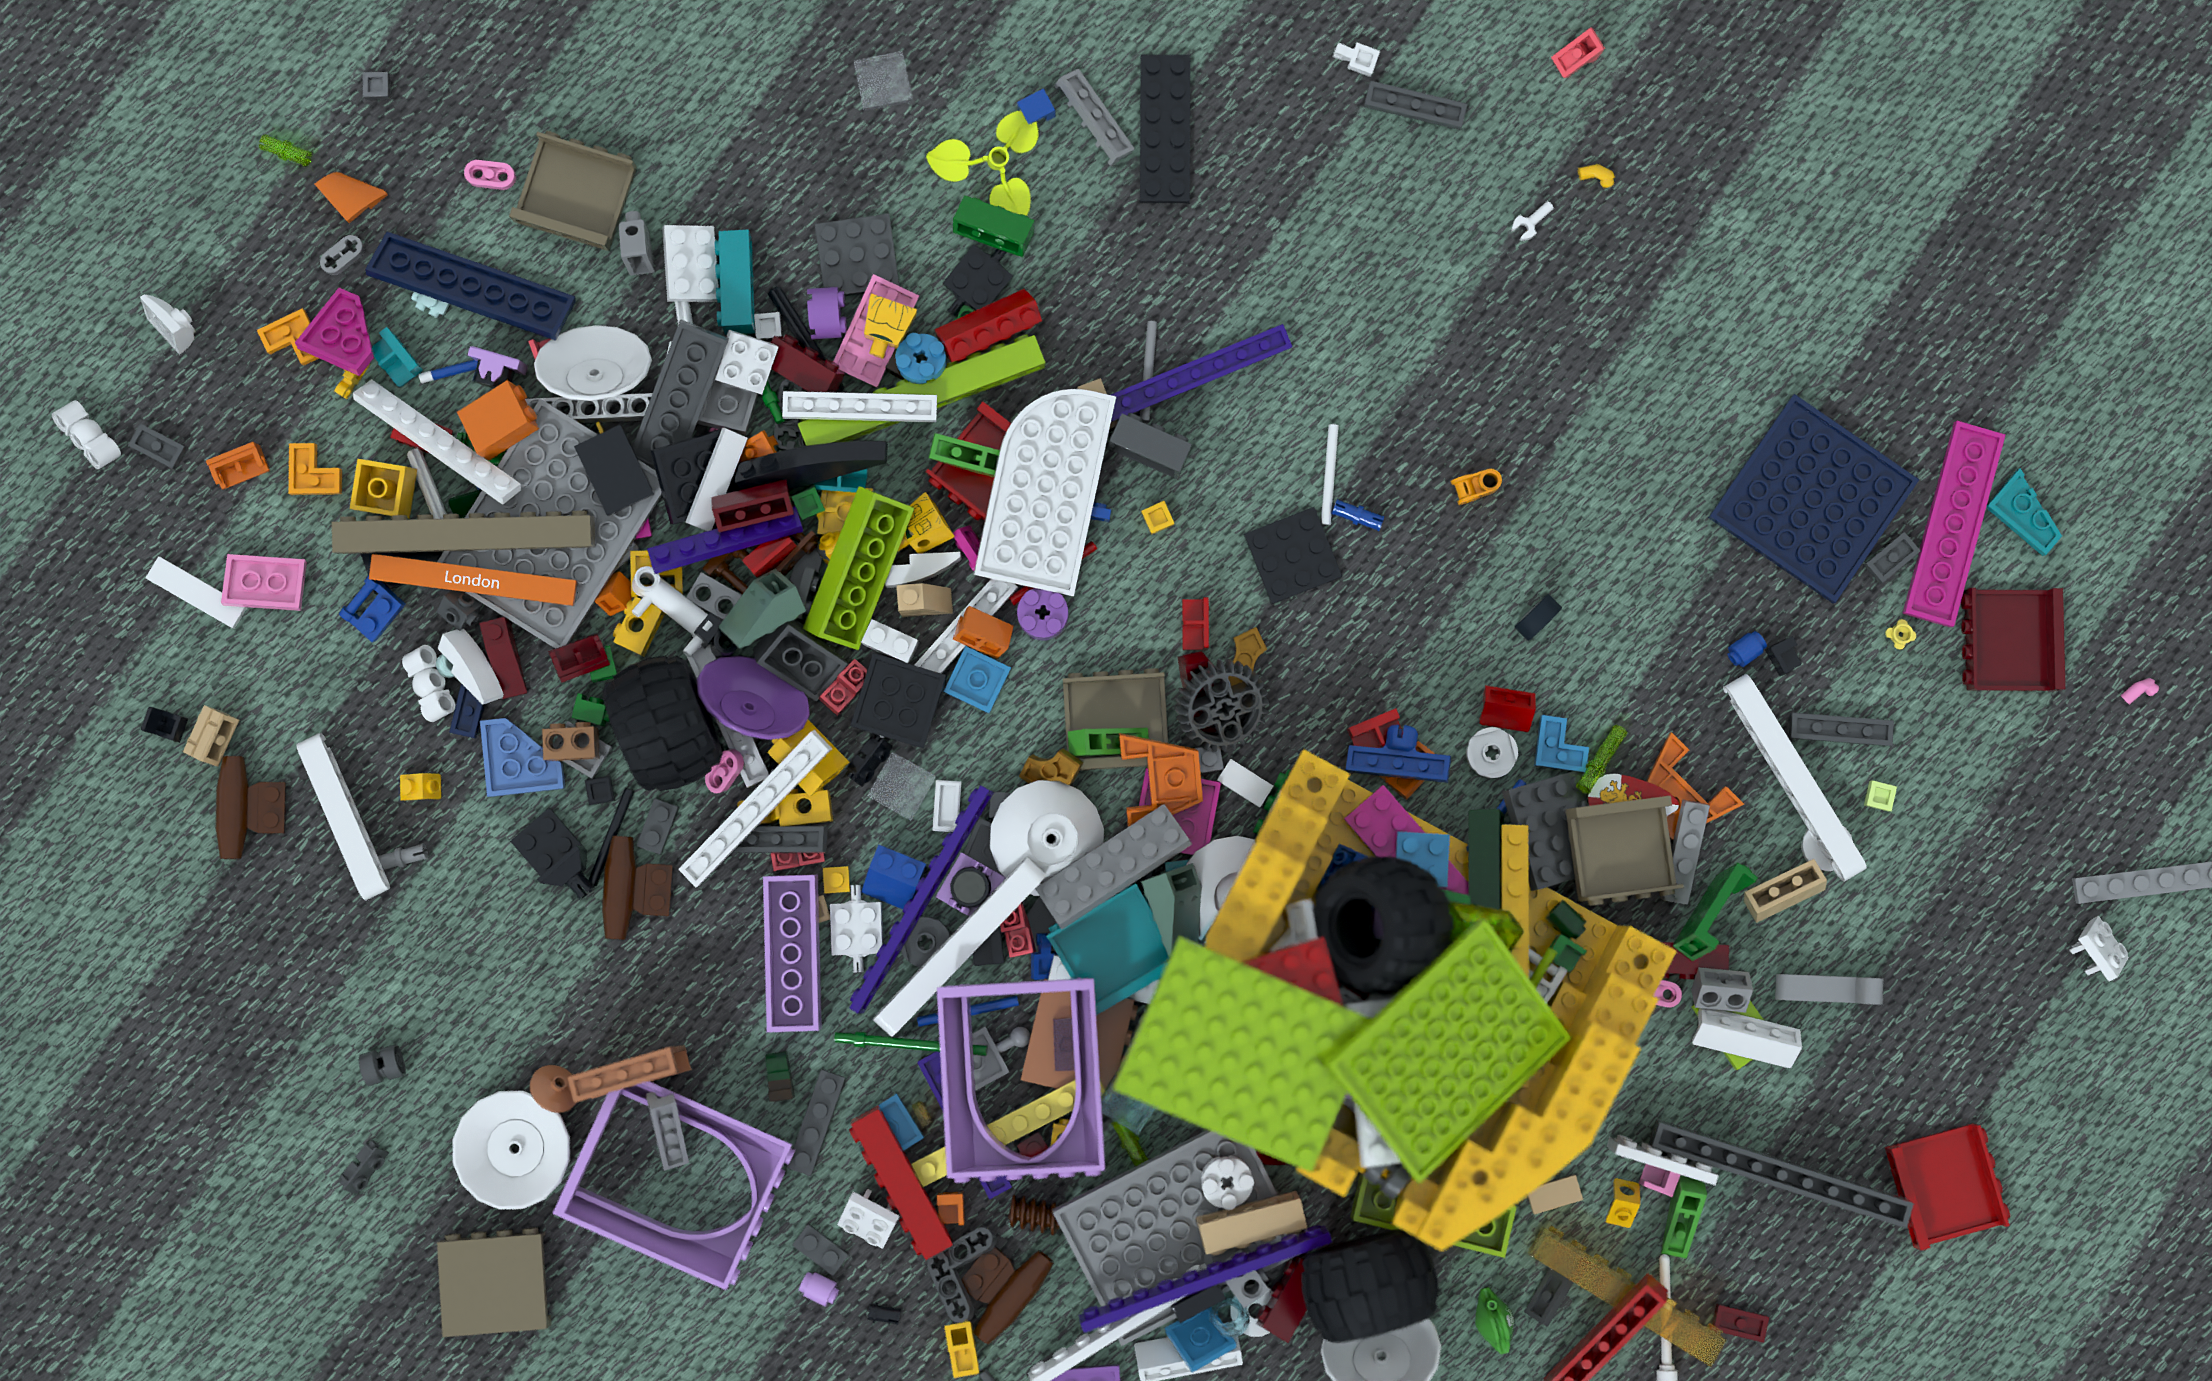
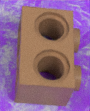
(570, 748)

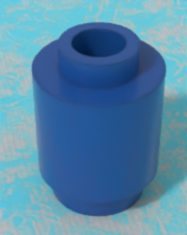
(1746, 649)

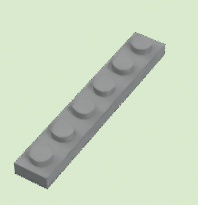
(2142, 882)

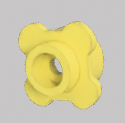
(1908, 634)

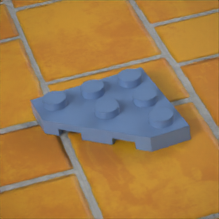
(516, 761)

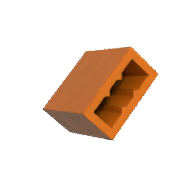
(498, 420)

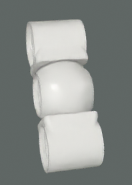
(86, 434)
(428, 683)

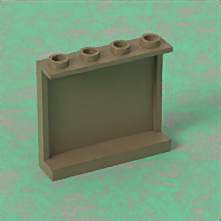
(574, 191)
(1116, 702)
(1621, 850)
(492, 1283)

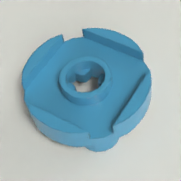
(925, 370)

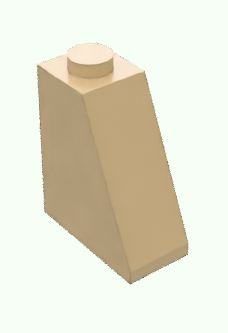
(923, 600)

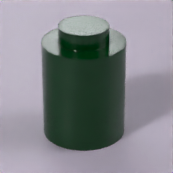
(1566, 920)

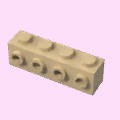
(1251, 1223)

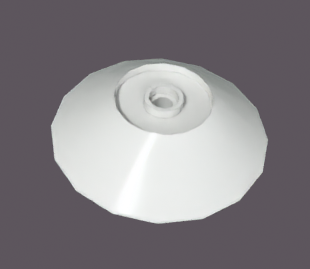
(592, 363)
(1033, 814)
(1217, 869)
(485, 1154)
(1409, 1354)

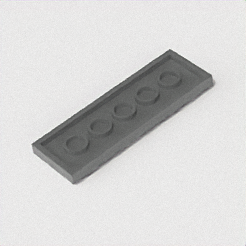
(680, 389)

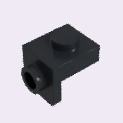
(164, 724)

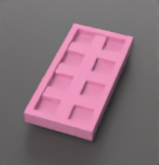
(854, 350)

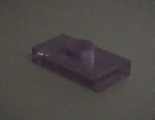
(1063, 1044)

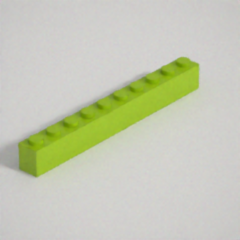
(954, 384)

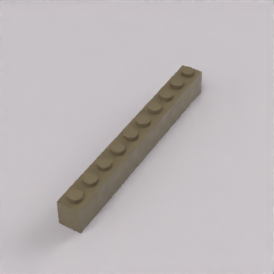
(463, 533)

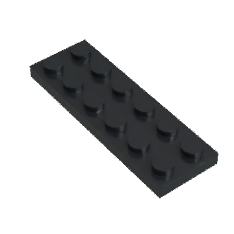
(1165, 129)

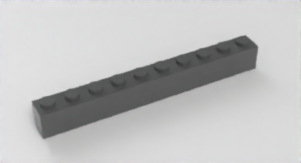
(1781, 1173)

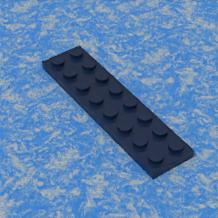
(470, 285)

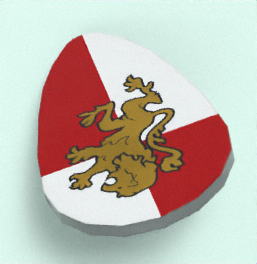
(1621, 788)

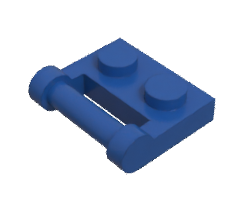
(379, 612)

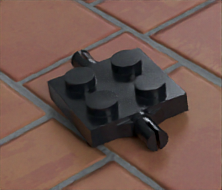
(977, 279)

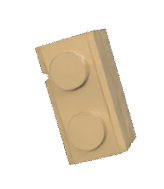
(211, 735)

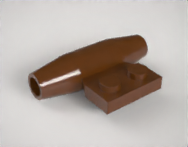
(245, 807)
(629, 888)
(1006, 1290)

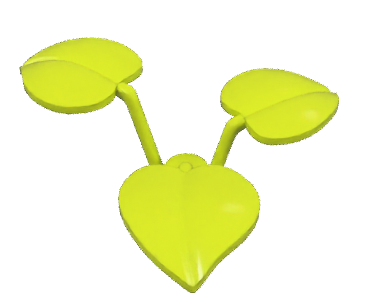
(951, 161)

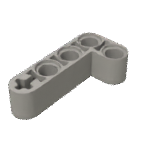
(1829, 989)

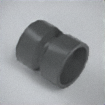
(389, 1065)
(1393, 1182)

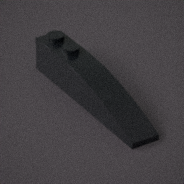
(811, 463)

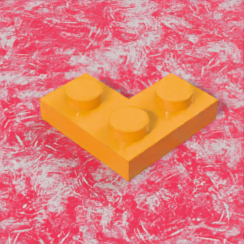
(286, 332)
(306, 477)

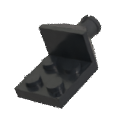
(554, 853)

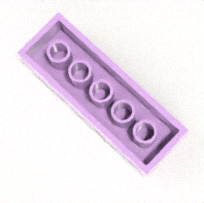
(792, 953)

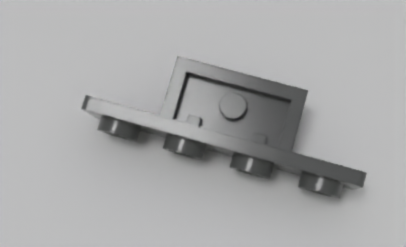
(806, 580)

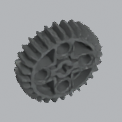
(1222, 705)

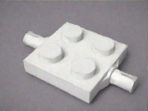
(856, 928)

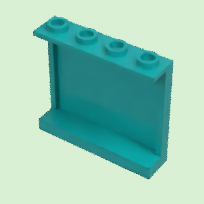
(1114, 946)

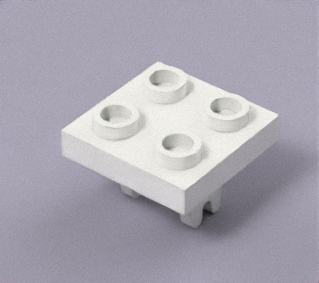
(746, 362)
(2103, 948)
(868, 1219)

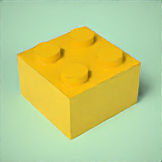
(383, 488)

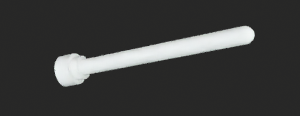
(1666, 1370)

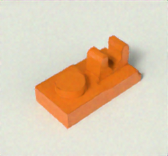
(758, 446)

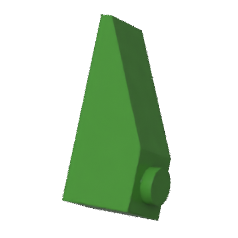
(964, 454)
(1100, 741)
(1683, 1216)

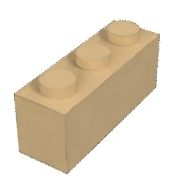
(1785, 890)

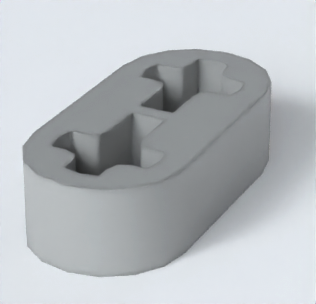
(345, 259)

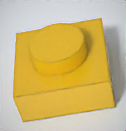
(1157, 517)
(836, 879)

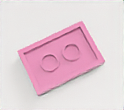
(263, 582)

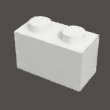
(890, 642)

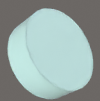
(444, 666)

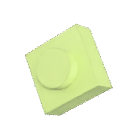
(1880, 796)

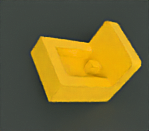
(420, 786)

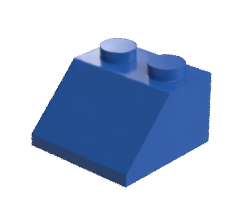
(893, 877)

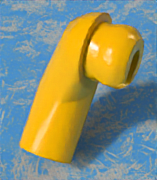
(1599, 172)

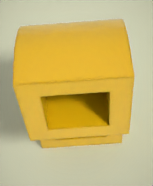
(962, 1349)

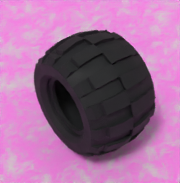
(661, 723)
(1412, 917)
(1369, 1286)

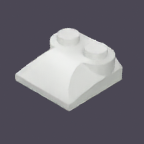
(169, 322)

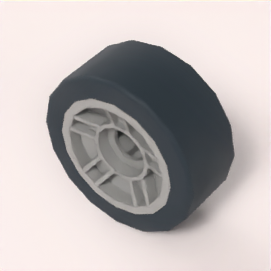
(1538, 617)

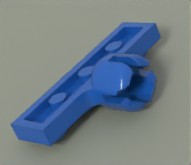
(1399, 758)

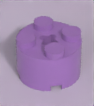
(825, 312)
(1030, 621)

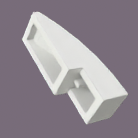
(921, 568)
(470, 665)

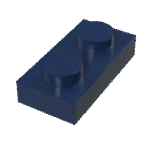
(466, 714)

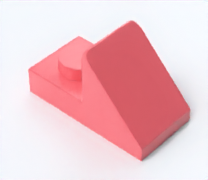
(1578, 53)

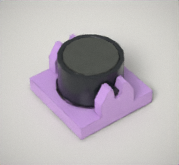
(494, 368)
(968, 885)

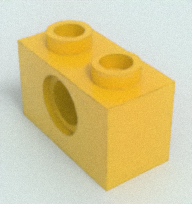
(638, 641)
(820, 808)

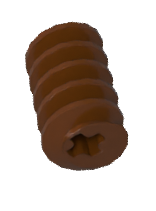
(1033, 1214)

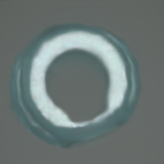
(1234, 1328)

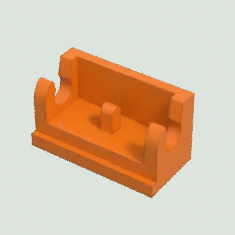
(238, 465)
(983, 632)

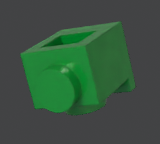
(590, 711)

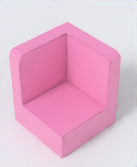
(1659, 1179)

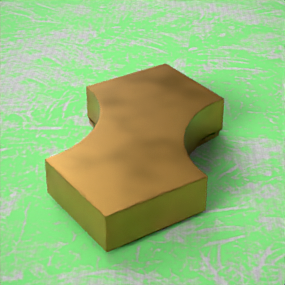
(1248, 648)
(1061, 768)

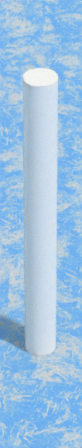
(1329, 474)

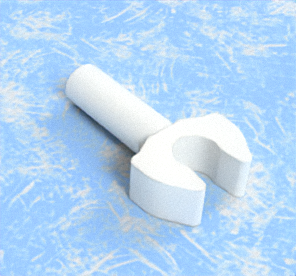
(1532, 221)

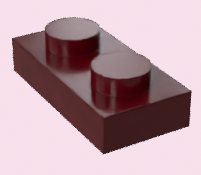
(1740, 1322)

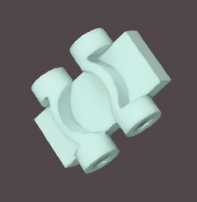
(436, 307)

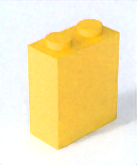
(823, 772)

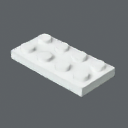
(1646, 1154)

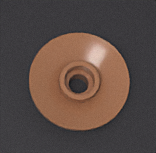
(547, 1093)

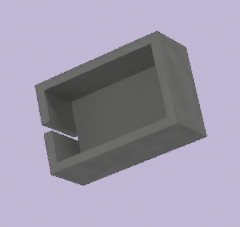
(1150, 445)

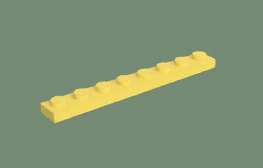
(1008, 1127)

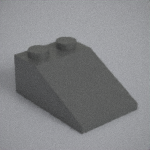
(799, 658)

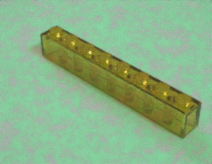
(1612, 1285)

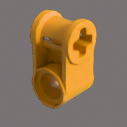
(1474, 485)

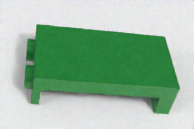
(1694, 939)

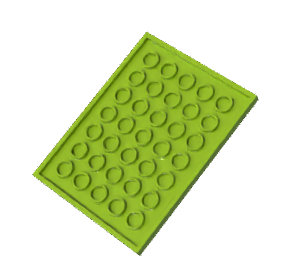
(1448, 1050)
(1240, 1054)

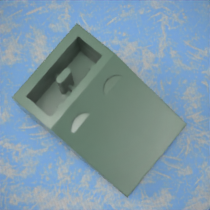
(762, 608)
(1175, 904)

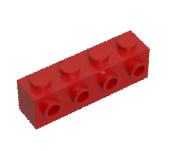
(988, 325)

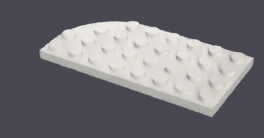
(1045, 491)

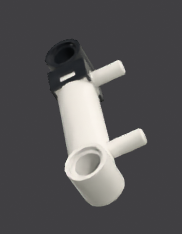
(701, 625)

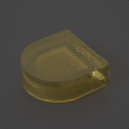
(922, 1114)

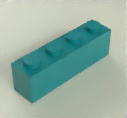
(736, 281)

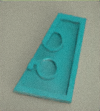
(2021, 511)

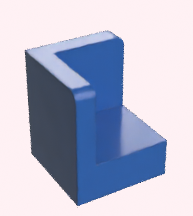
(1036, 107)

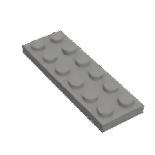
(1113, 866)

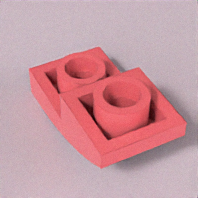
(844, 688)
(791, 860)
(1018, 933)

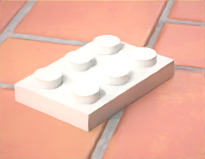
(690, 263)

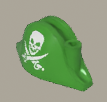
(1494, 1320)

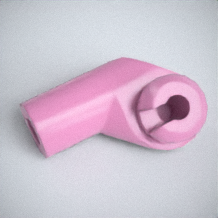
(2138, 688)

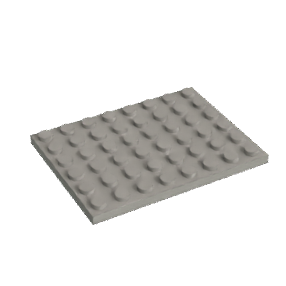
(556, 481)
(1146, 1225)

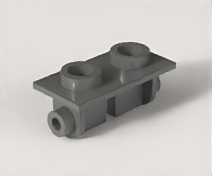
(357, 1176)

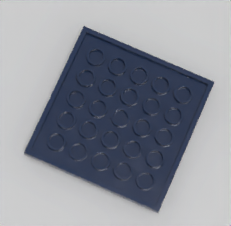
(1813, 498)

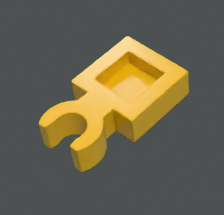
(346, 386)

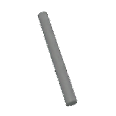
(1149, 360)

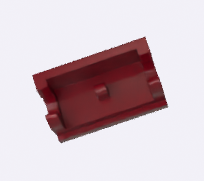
(579, 658)

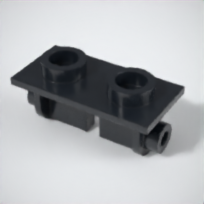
(862, 769)

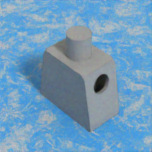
(636, 245)

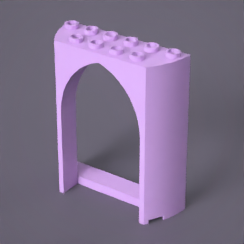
(968, 1140)
(704, 1254)

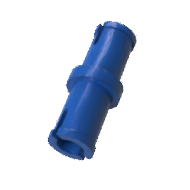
(1358, 515)

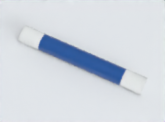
(448, 371)

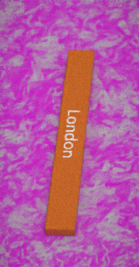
(473, 579)

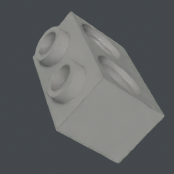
(719, 595)
(1722, 989)
(1245, 1295)

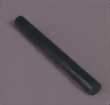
(612, 831)

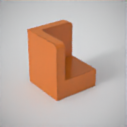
(615, 594)
(951, 1207)

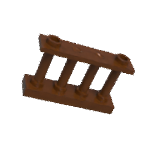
(719, 565)

